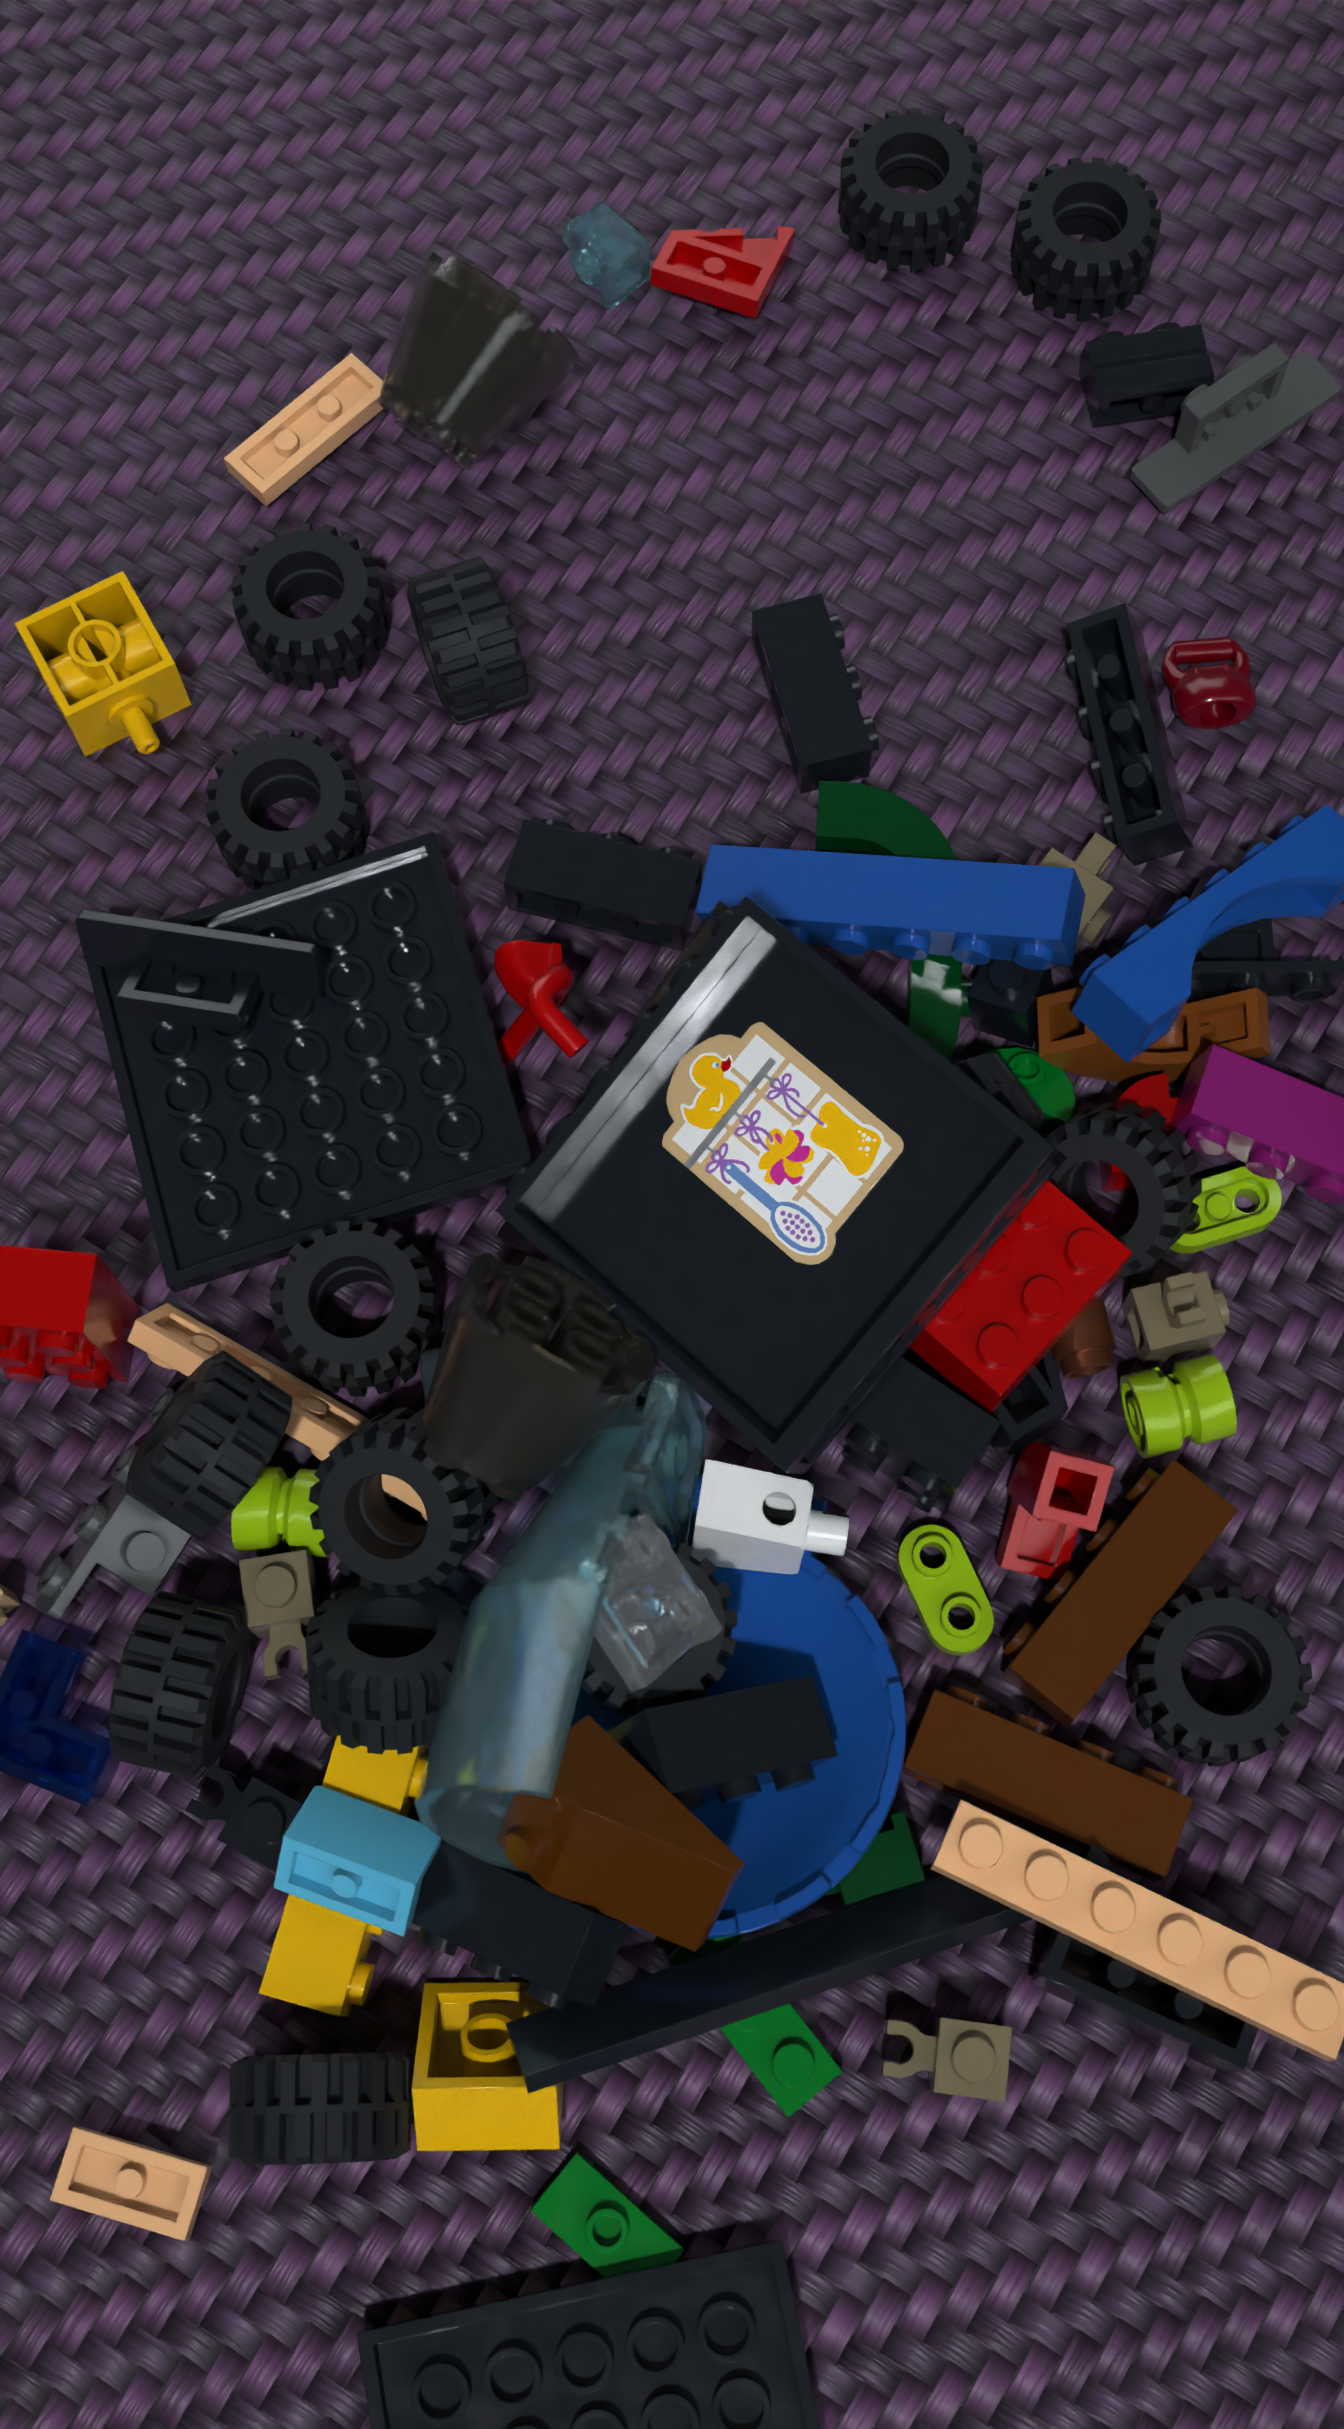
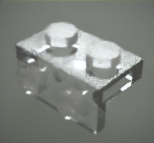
(650, 1606)

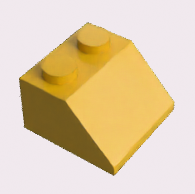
(468, 2077)

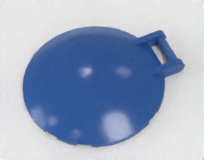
(814, 1834)

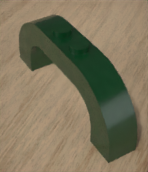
(877, 822)

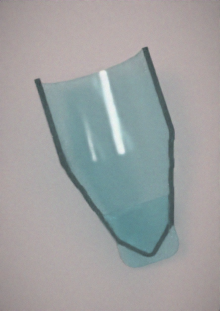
(537, 1616)

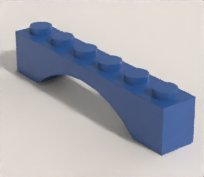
(1146, 985)

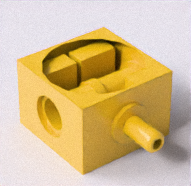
(105, 665)

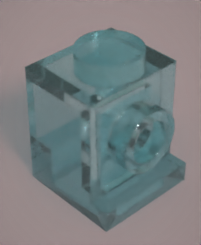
(607, 253)

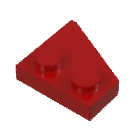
(722, 266)

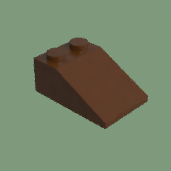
(621, 1843)

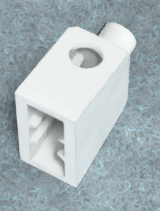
(740, 1516)

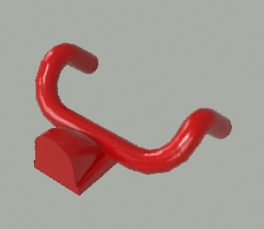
(539, 984)

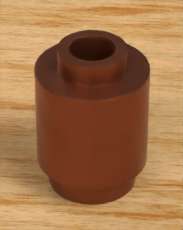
(1087, 1344)

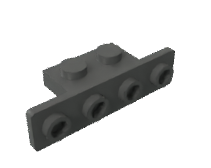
(1233, 421)
(117, 1536)

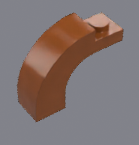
(1229, 1021)

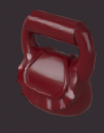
(1209, 694)

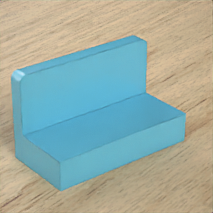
(356, 1859)

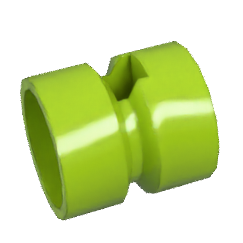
(1187, 1403)
(277, 1513)

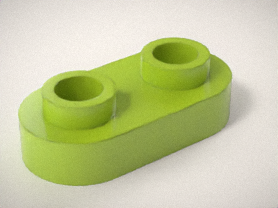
(1219, 1218)
(945, 1588)

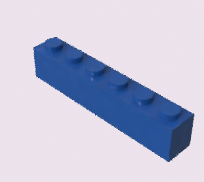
(905, 903)

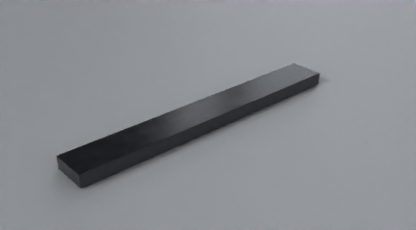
(752, 1978)

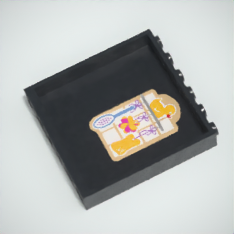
(777, 1185)

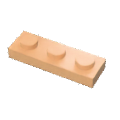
(306, 430)

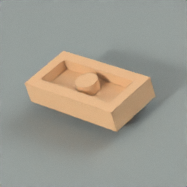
(131, 2183)

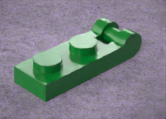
(774, 2043)

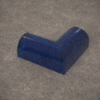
(32, 1735)

